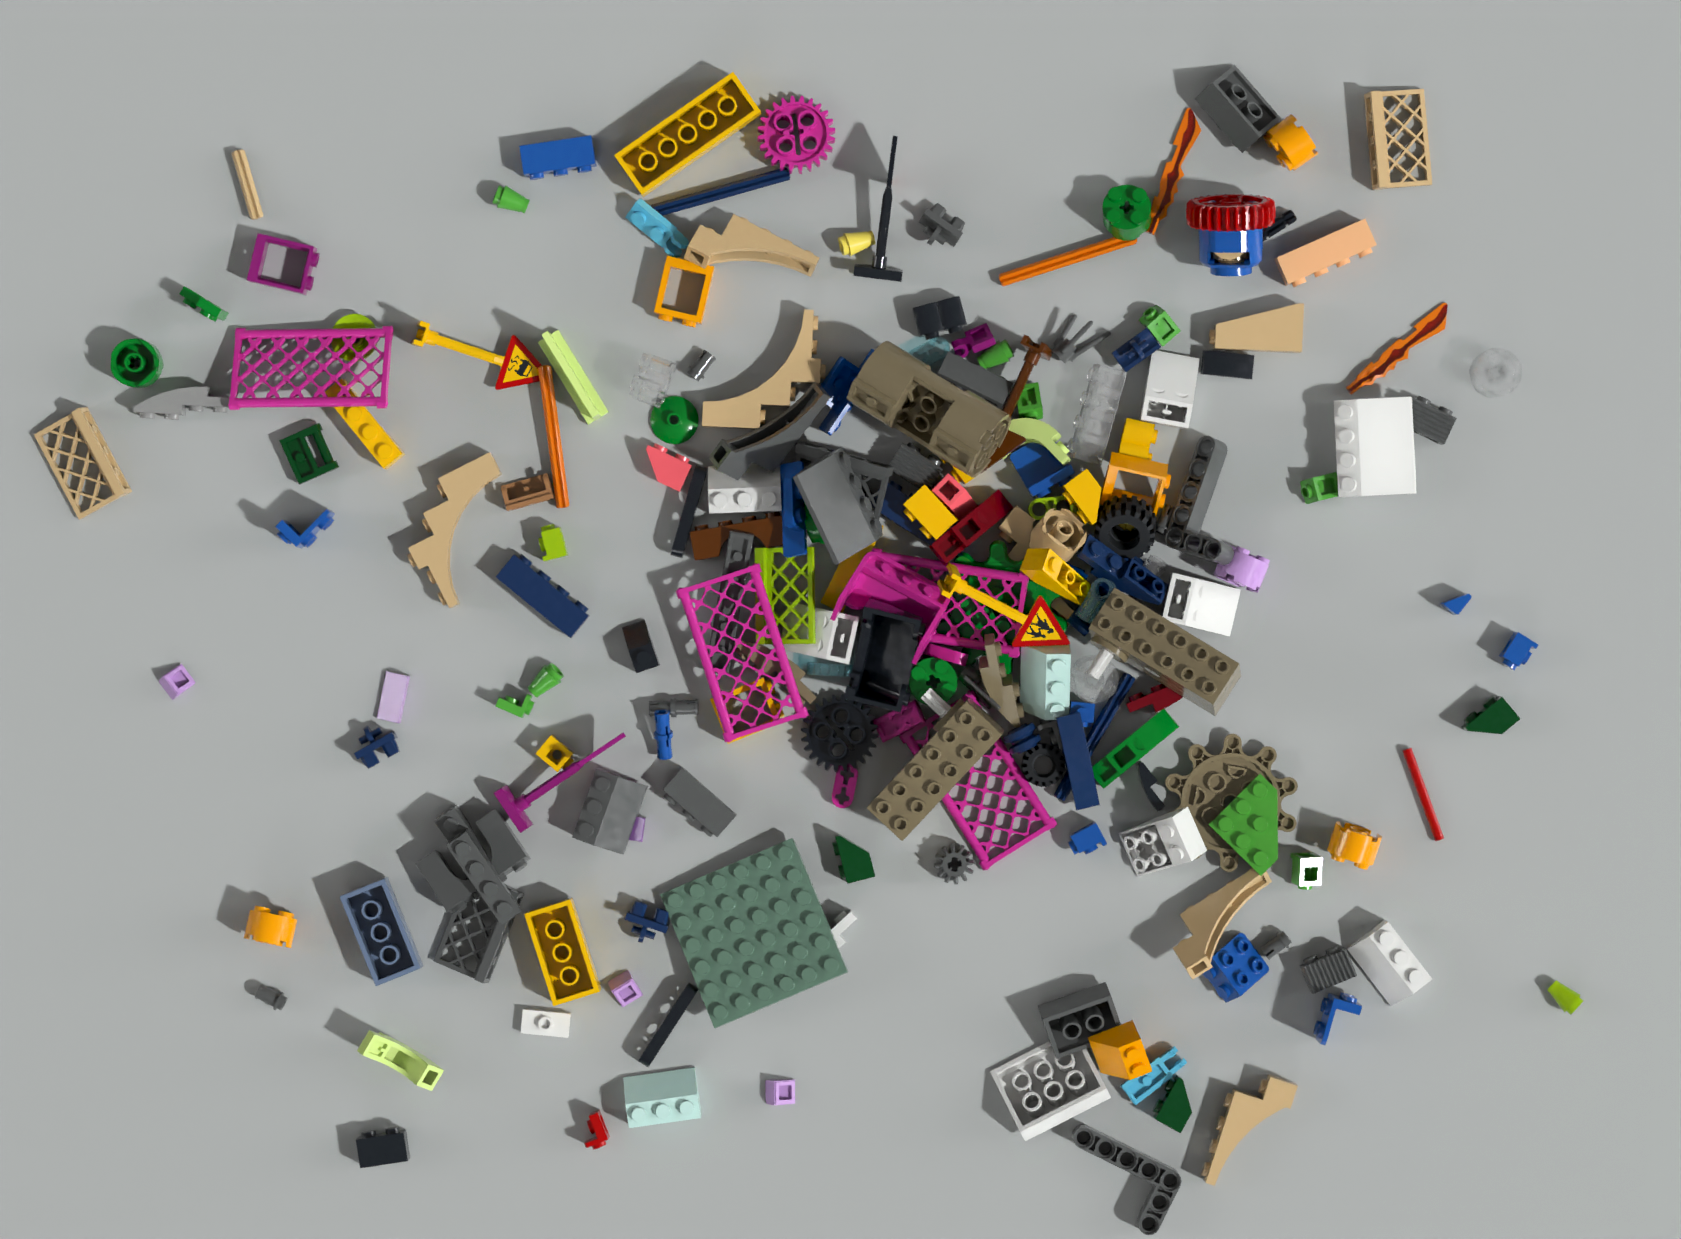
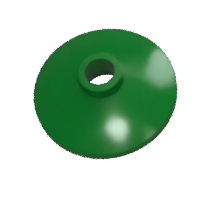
(678, 432)

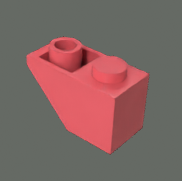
(669, 469)
(954, 497)

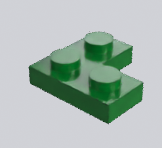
(208, 309)

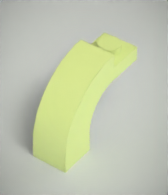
(1040, 433)
(401, 1058)

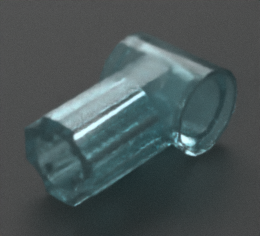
(1094, 601)

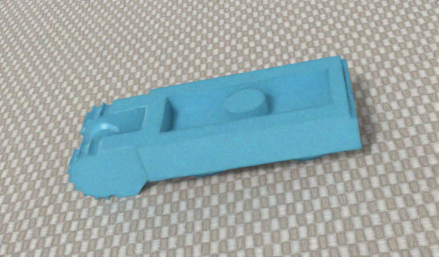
(657, 228)
(1143, 1086)

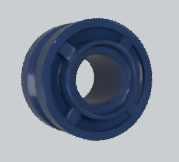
(1022, 738)

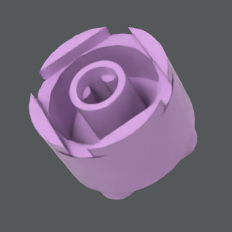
(1244, 570)

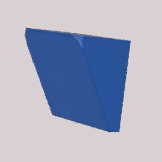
(1456, 604)

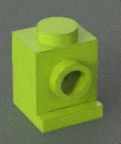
(552, 542)

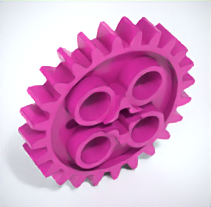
(775, 136)

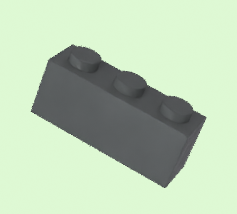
(975, 378)
(698, 803)

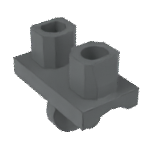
(940, 229)

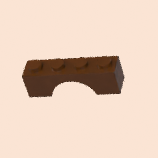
(709, 541)

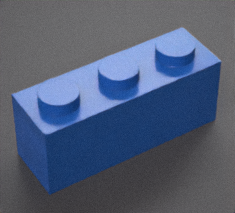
(558, 157)

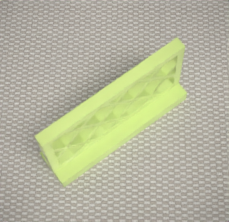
(572, 376)

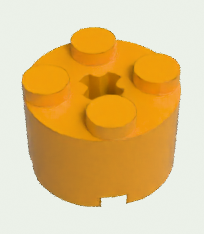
(1291, 143)
(1354, 844)
(270, 927)

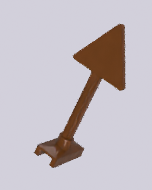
(1034, 353)

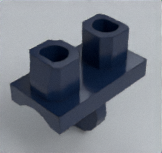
(1136, 350)
(367, 753)
(658, 923)

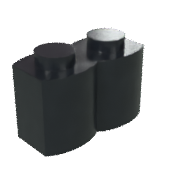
(939, 317)

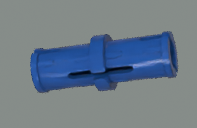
(663, 734)

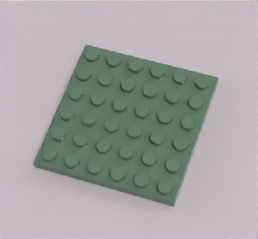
(754, 933)

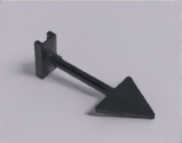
(878, 268)

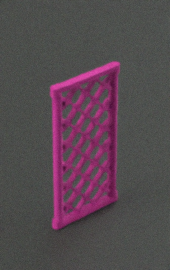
(306, 334)
(981, 572)
(683, 594)
(985, 861)

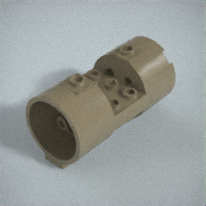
(929, 409)

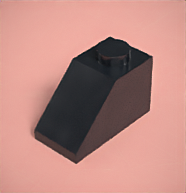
(640, 646)

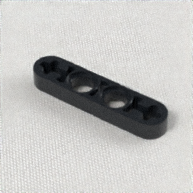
(689, 511)
(668, 1024)

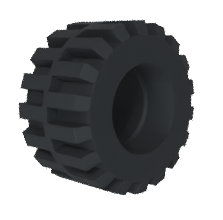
(1126, 511)

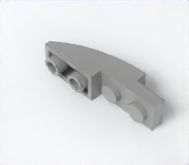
(174, 403)

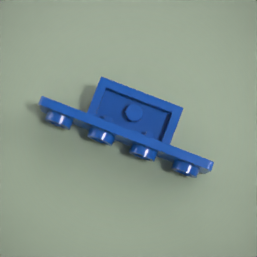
(837, 387)
(792, 512)

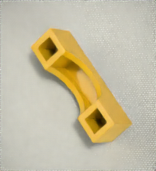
(368, 429)

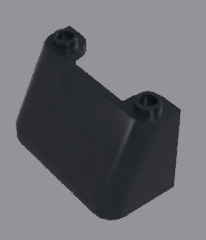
(884, 656)

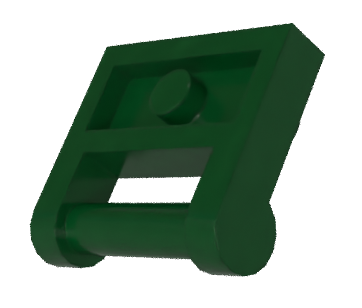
(302, 458)

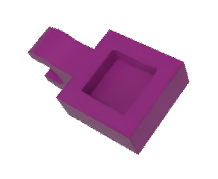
(976, 339)

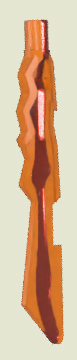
(1172, 173)
(1398, 351)

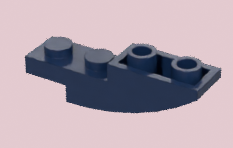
(1127, 575)

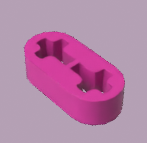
(946, 654)
(838, 784)

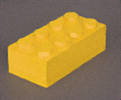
(562, 951)

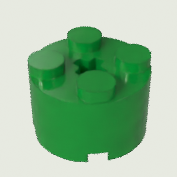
(1126, 199)
(122, 363)
(940, 669)

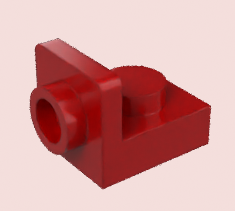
(597, 1125)

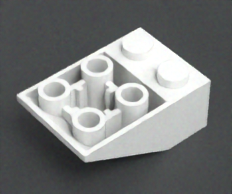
(1169, 390)
(1200, 604)
(833, 638)
(1163, 842)

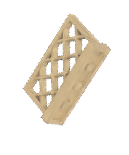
(1378, 142)
(102, 458)

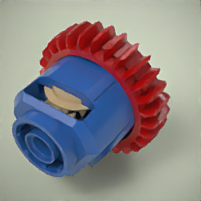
(1230, 230)

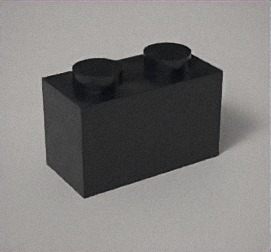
(382, 1147)

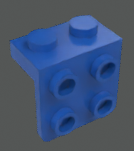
(1040, 469)
(307, 538)
(1236, 968)
(1344, 1002)

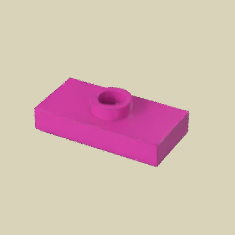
(896, 722)

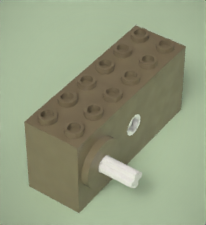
(1162, 651)
(959, 742)

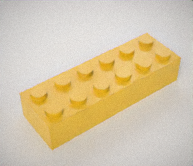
(688, 134)

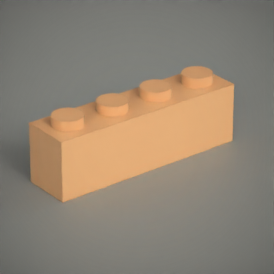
(1325, 252)

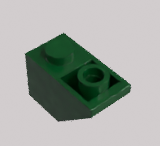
(1493, 718)
(855, 860)
(1175, 1106)

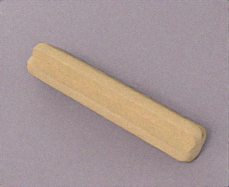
(247, 184)

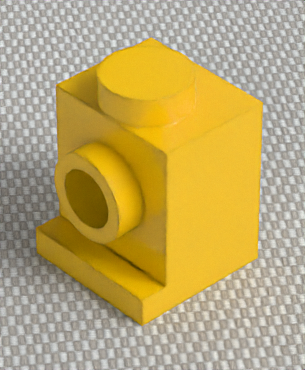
(546, 754)

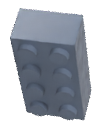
(381, 931)

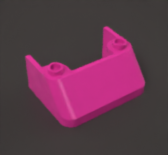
(898, 586)

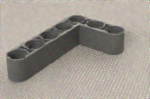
(1197, 506)
(1135, 1168)

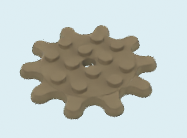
(1223, 776)

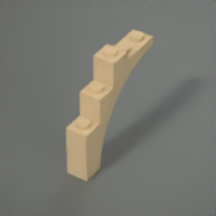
(800, 367)
(442, 520)

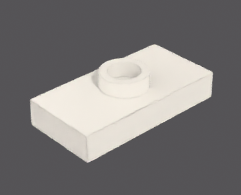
(545, 1023)

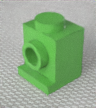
(1313, 870)

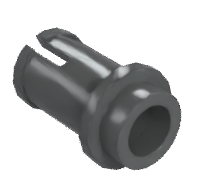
(701, 365)
(1164, 520)
(1276, 945)
(271, 997)

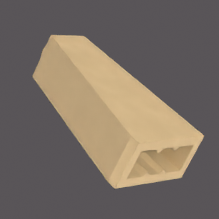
(1263, 332)

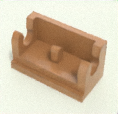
(527, 492)

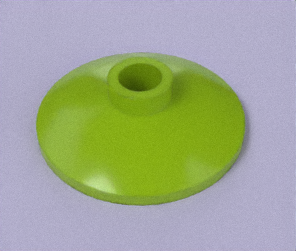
(352, 321)

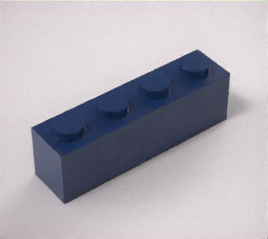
(894, 508)
(542, 595)

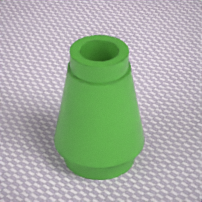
(510, 199)
(996, 355)
(545, 680)

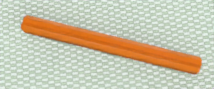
(1063, 260)
(553, 436)

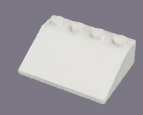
(1375, 447)
(1048, 1089)

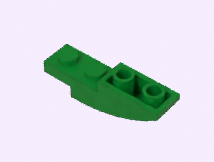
(1134, 748)

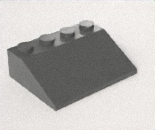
(838, 505)

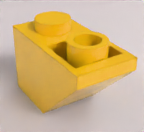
(1085, 494)

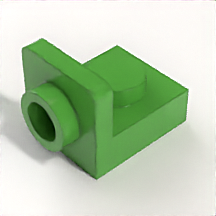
(1159, 324)
(1030, 402)
(1319, 488)
(511, 705)

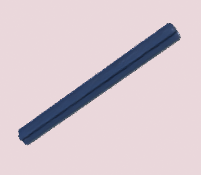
(722, 191)
(1100, 727)

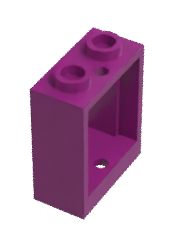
(258, 260)

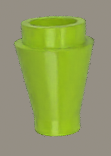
(1565, 997)

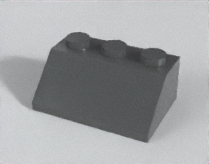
(1238, 108)
(609, 811)
(1077, 1017)

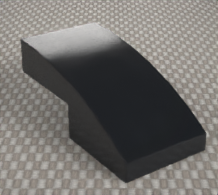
(1227, 364)
(1147, 780)

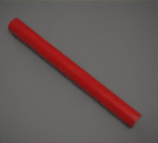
(1423, 794)

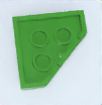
(1252, 824)

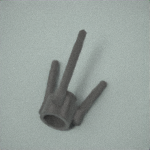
(1066, 348)
(971, 678)

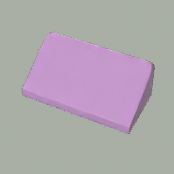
(393, 697)

